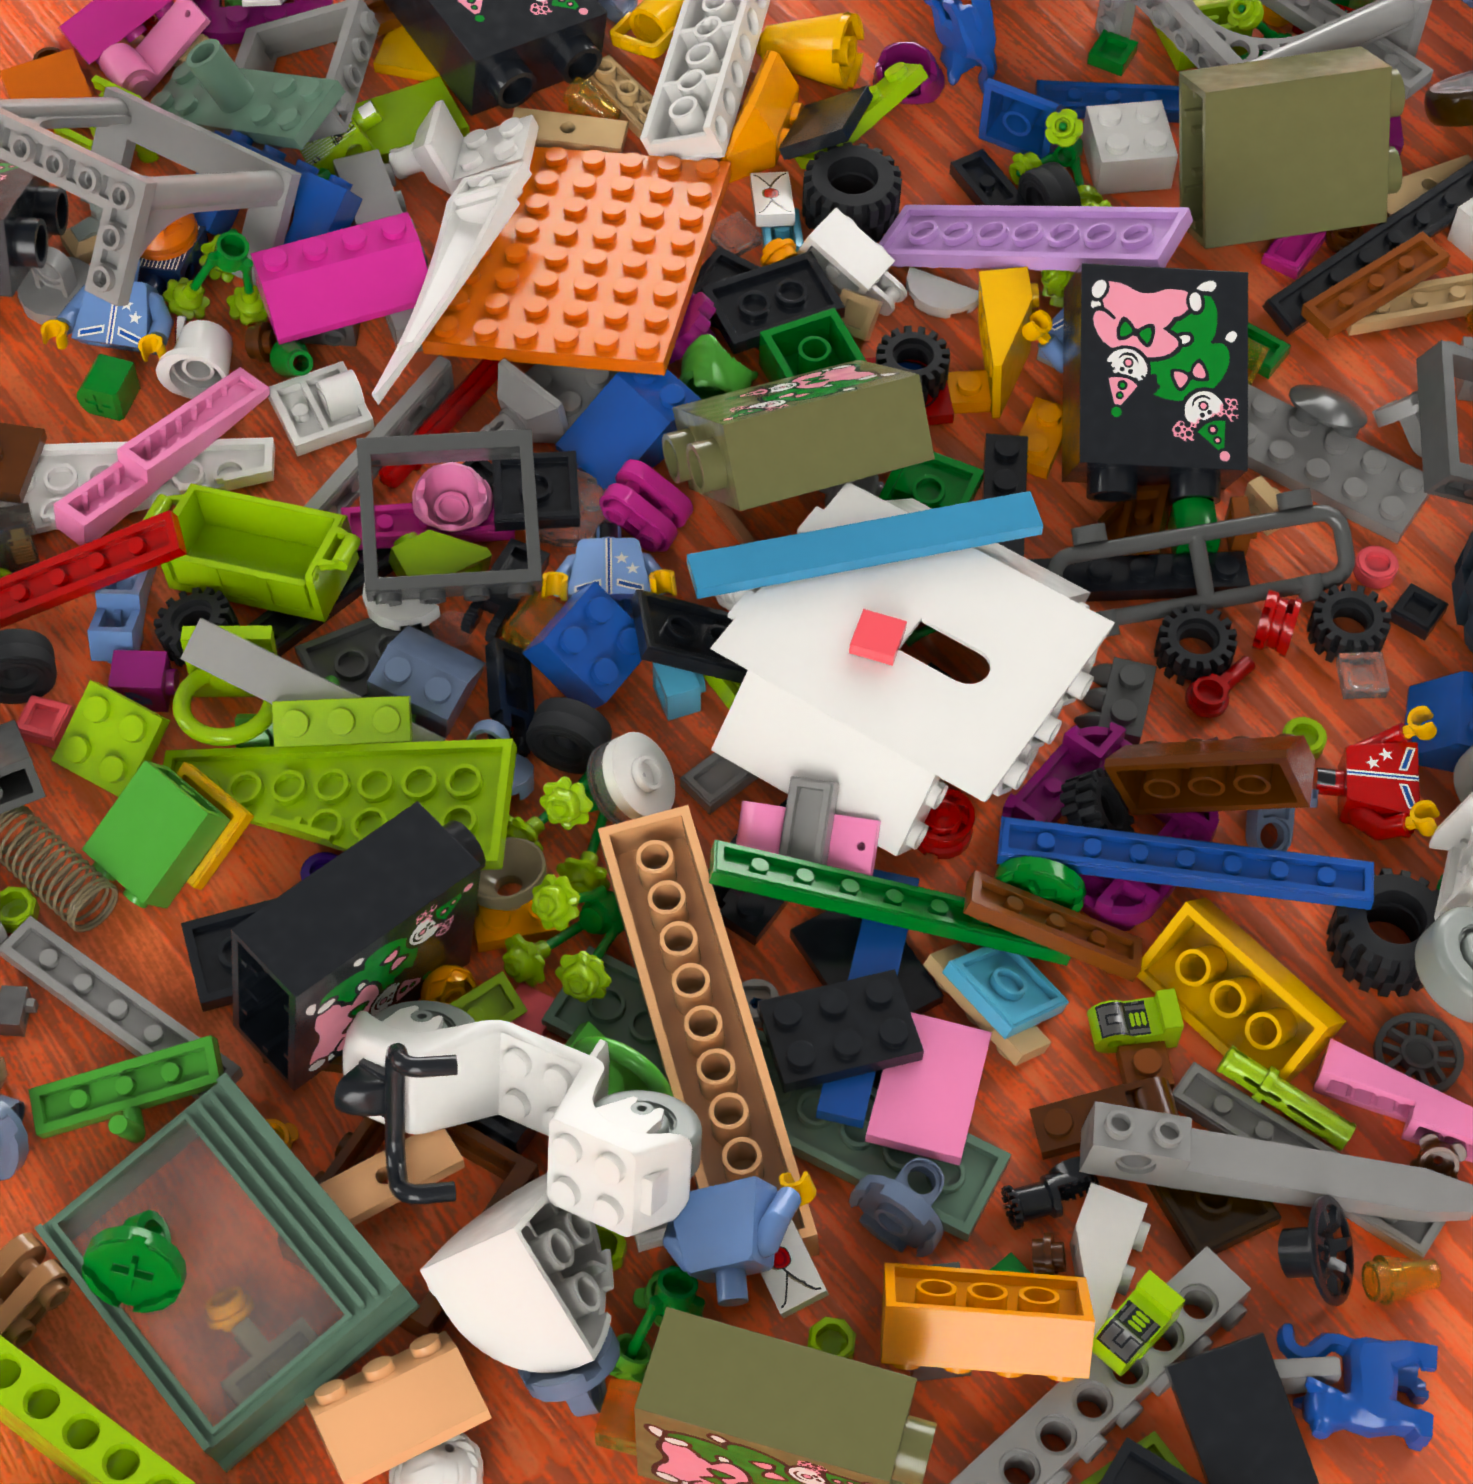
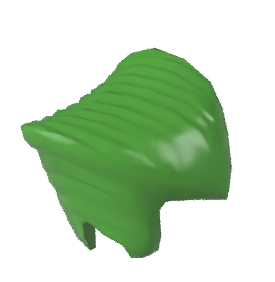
(712, 371)

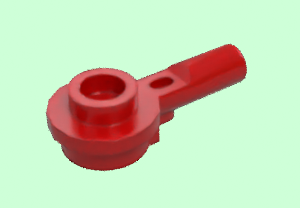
(1209, 694)

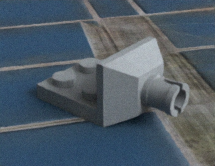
(545, 398)

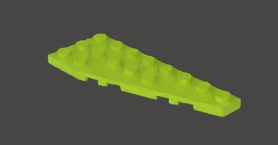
(352, 789)

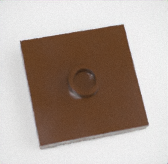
(18, 459)

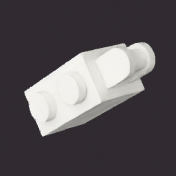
(854, 260)

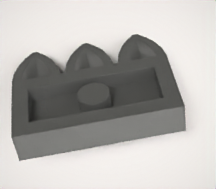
(1121, 698)

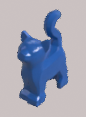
(965, 37)
(1371, 1381)

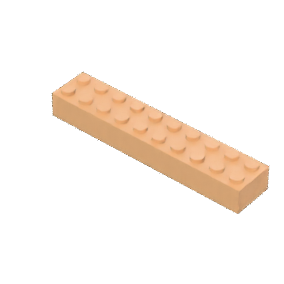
(698, 1002)

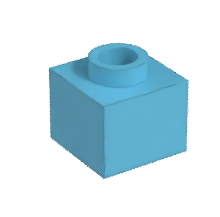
(678, 690)

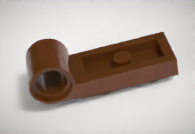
(1060, 1123)

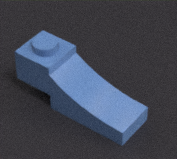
(119, 616)

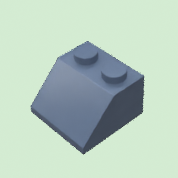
(429, 672)

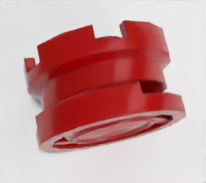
(1277, 623)
(949, 826)

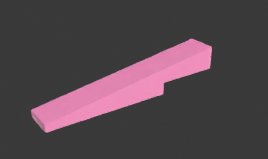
(156, 457)
(1381, 1089)

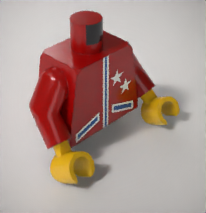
(1381, 782)

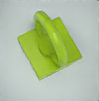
(203, 684)

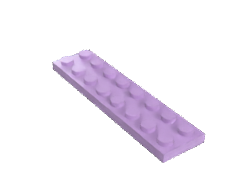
(1034, 236)

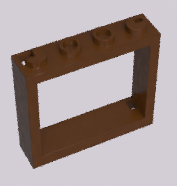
(472, 1145)

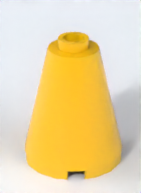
(818, 47)

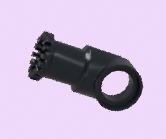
(1046, 1195)

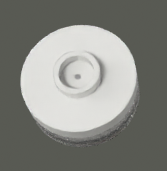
(630, 778)

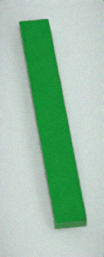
(862, 897)

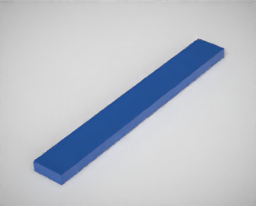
(1192, 863)

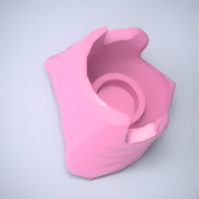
(452, 497)

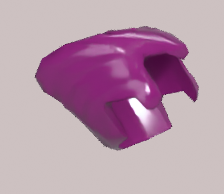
(914, 54)

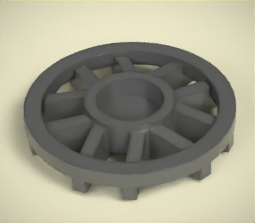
(1419, 1052)

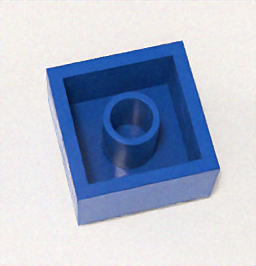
(587, 647)

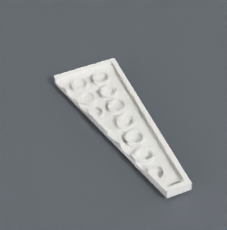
(66, 466)

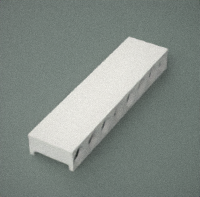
(703, 78)

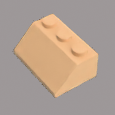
(396, 1408)

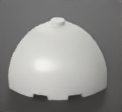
(526, 1283)

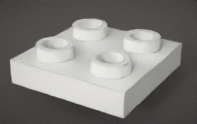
(321, 408)

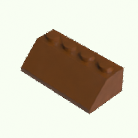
(1214, 774)

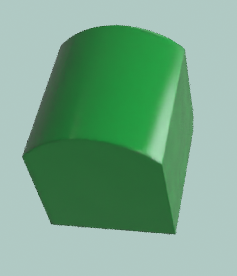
(109, 387)
(1192, 512)

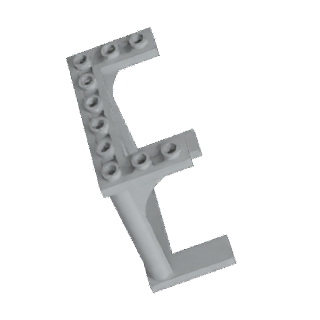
(1212, 44)
(137, 204)

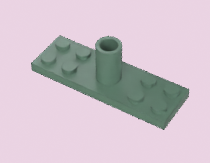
(257, 103)

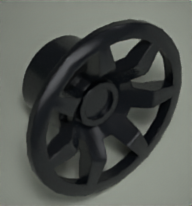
(1313, 1251)

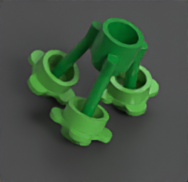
(665, 1289)

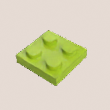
(109, 738)

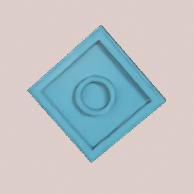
(1005, 989)

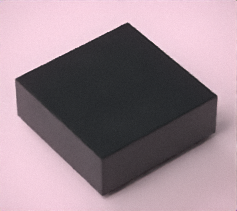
(1418, 611)

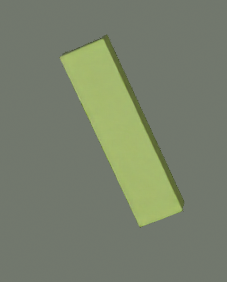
(72, 1429)

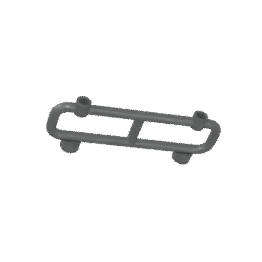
(1294, 509)

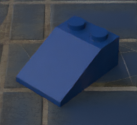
(625, 424)

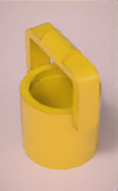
(652, 25)

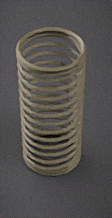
(87, 892)

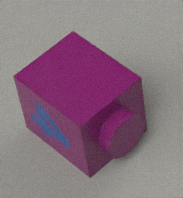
(144, 677)

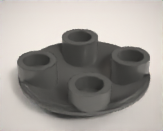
(1329, 408)

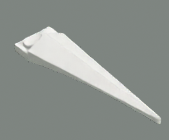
(468, 229)

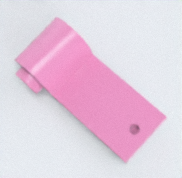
(148, 63)
(851, 844)

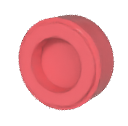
(1375, 567)

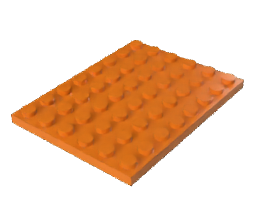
(590, 264)

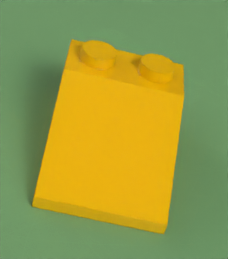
(1003, 310)

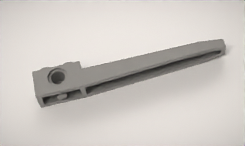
(1172, 1154)

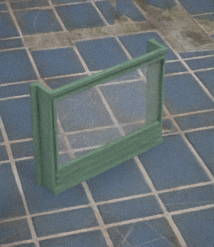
(274, 1271)

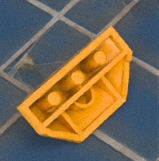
(763, 119)

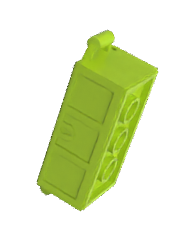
(260, 550)

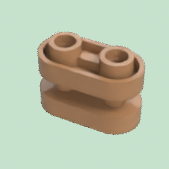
(28, 1287)

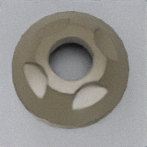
(522, 865)

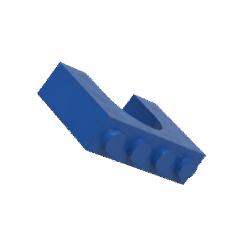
(318, 206)

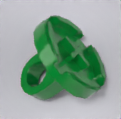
(1045, 879)
(135, 1264)

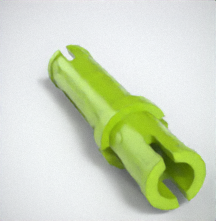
(1285, 1097)

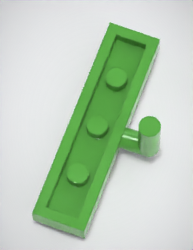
(125, 1089)

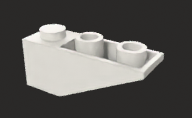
(1102, 1243)

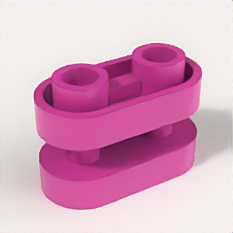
(646, 506)

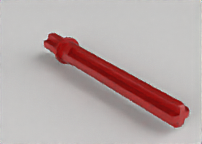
(447, 415)

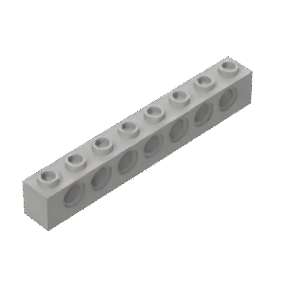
(1202, 1283)

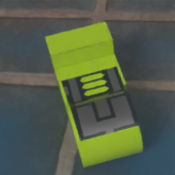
(1136, 1021)
(1137, 1323)

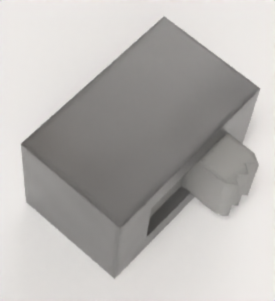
(15, 1008)

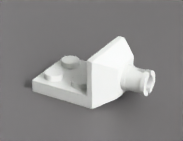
(450, 157)

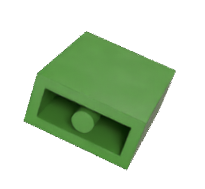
(155, 836)

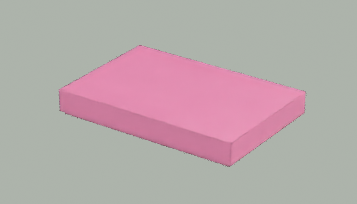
(931, 1101)

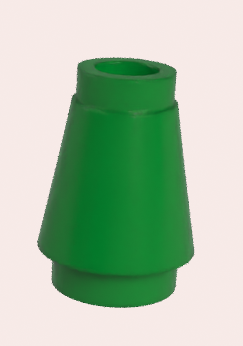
(283, 356)

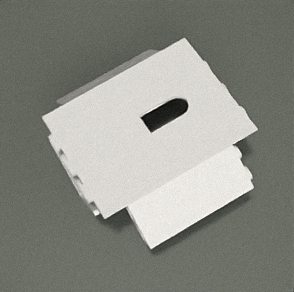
(905, 726)

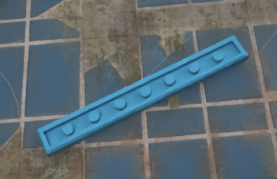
(863, 544)

